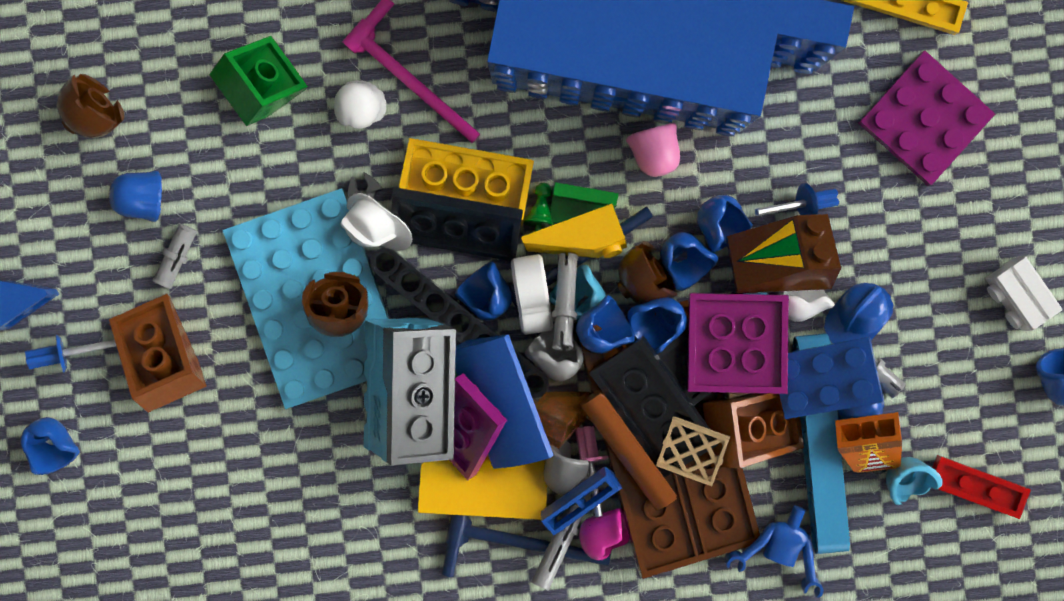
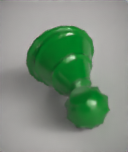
(540, 214)

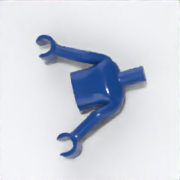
(783, 547)

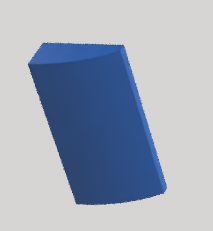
(498, 375)

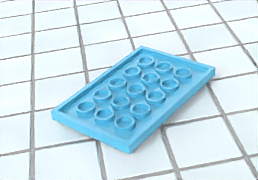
(275, 264)

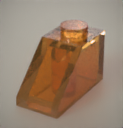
(561, 415)

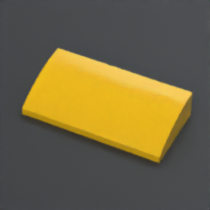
(467, 174)
(491, 493)

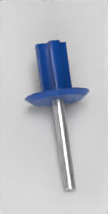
(806, 201)
(57, 354)

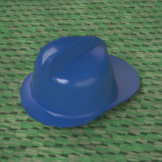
(859, 313)

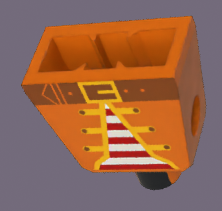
(870, 442)

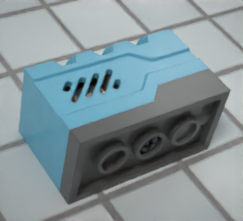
(410, 390)

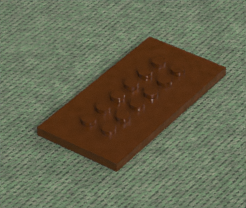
(701, 519)

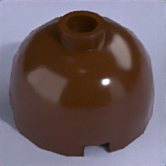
(86, 108)
(643, 275)
(335, 304)

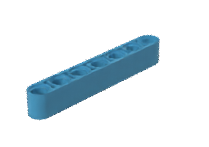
(823, 472)

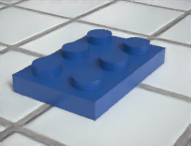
(831, 378)

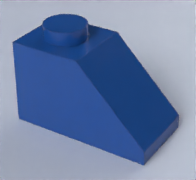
(21, 300)

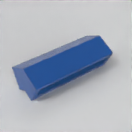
(577, 495)

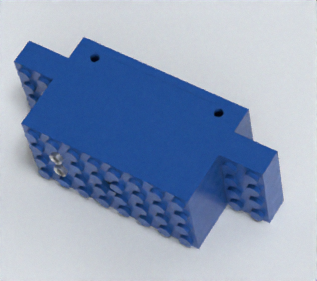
(661, 56)

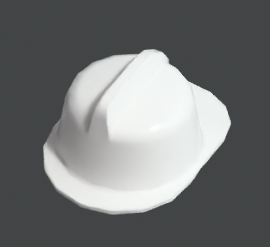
(373, 225)

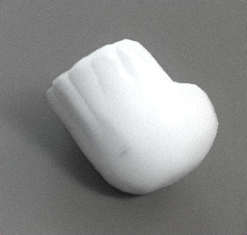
(359, 104)
(806, 303)

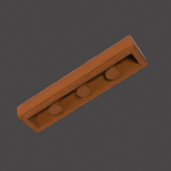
(628, 450)

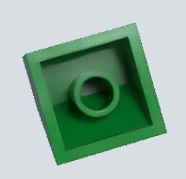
(257, 79)

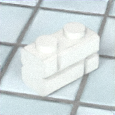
(1022, 294)

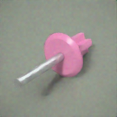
(588, 451)

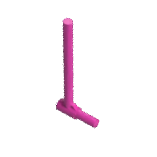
(362, 39)

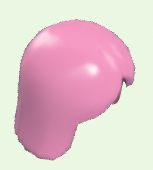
(656, 149)

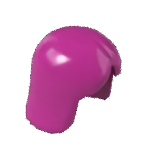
(603, 534)

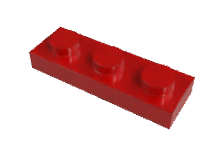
(981, 487)

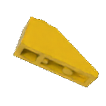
(586, 235)

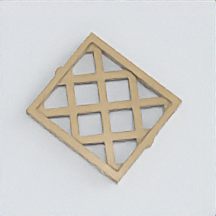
(687, 472)

